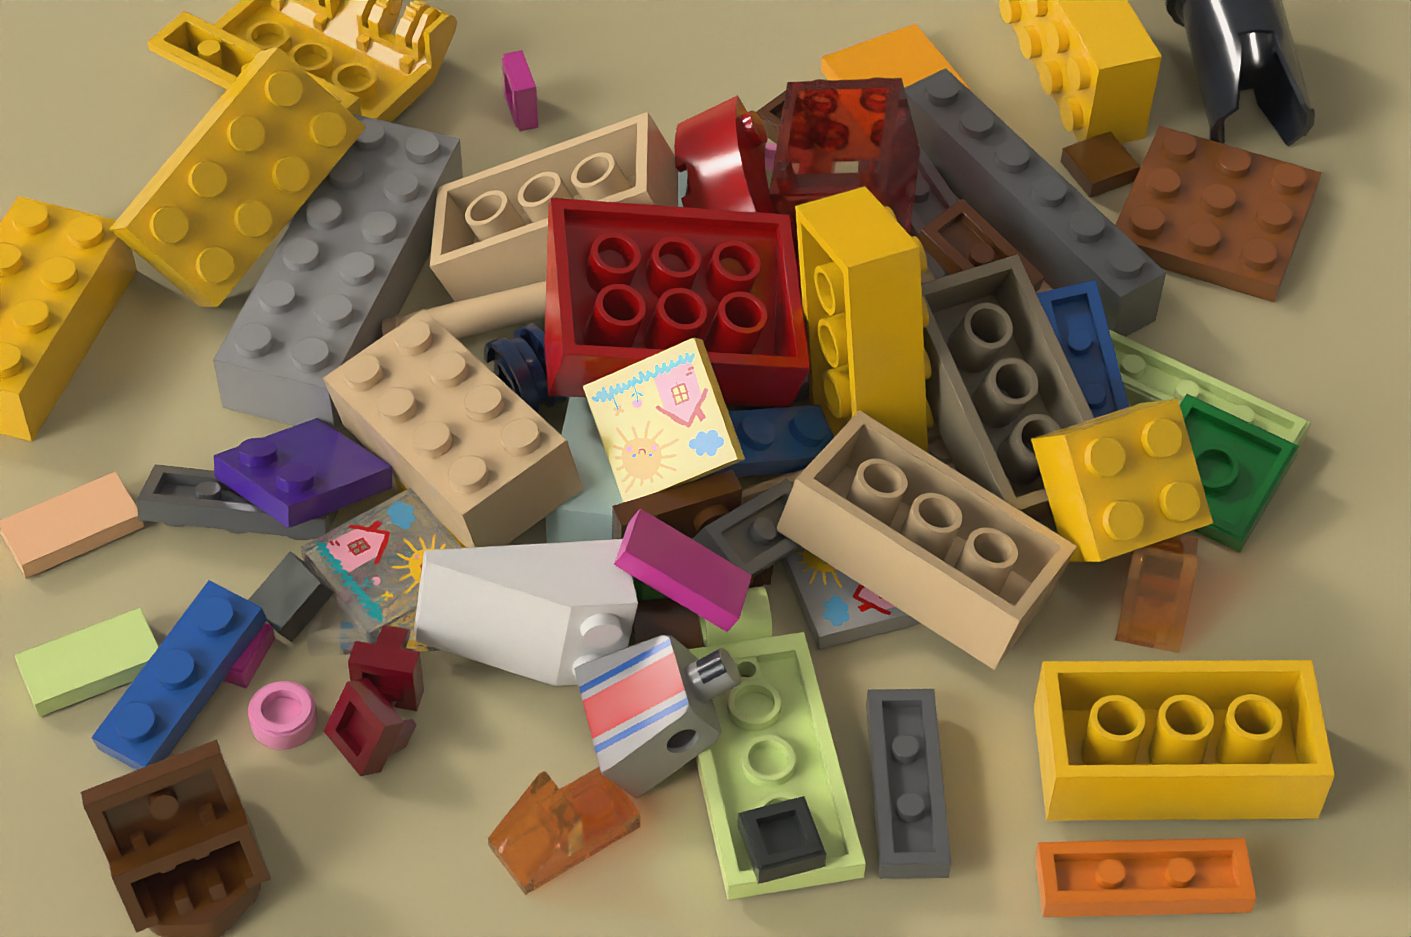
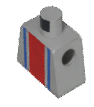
(652, 708)

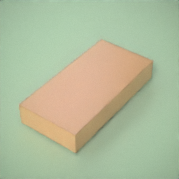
(70, 524)

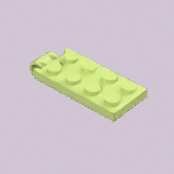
(772, 751)

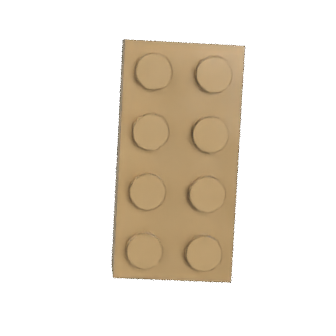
(495, 222)
(454, 433)
(925, 538)

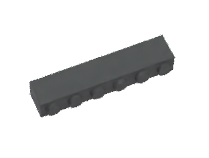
(1032, 202)

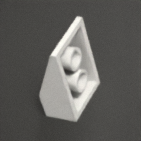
(527, 606)

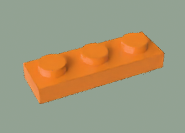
(1144, 877)

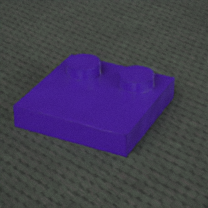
(302, 472)

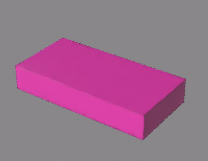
(683, 570)

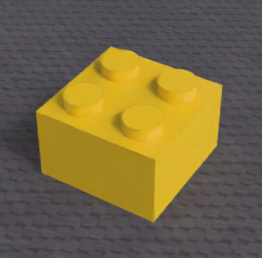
(1122, 480)

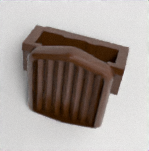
(179, 844)

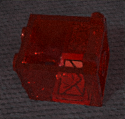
(845, 123)

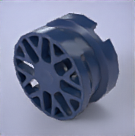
(522, 365)

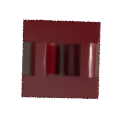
(390, 666)
(367, 726)

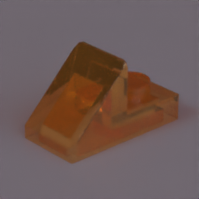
(1158, 593)
(561, 827)

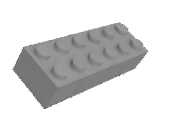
(337, 273)

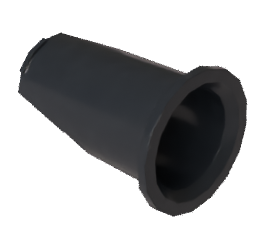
(1245, 48)

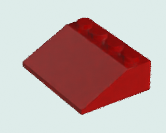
(657, 275)

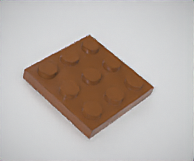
(1218, 212)

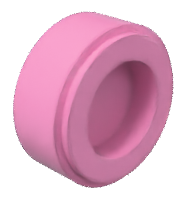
(282, 715)

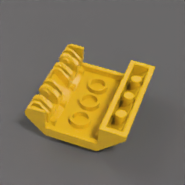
(335, 41)

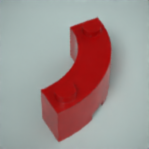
(725, 160)

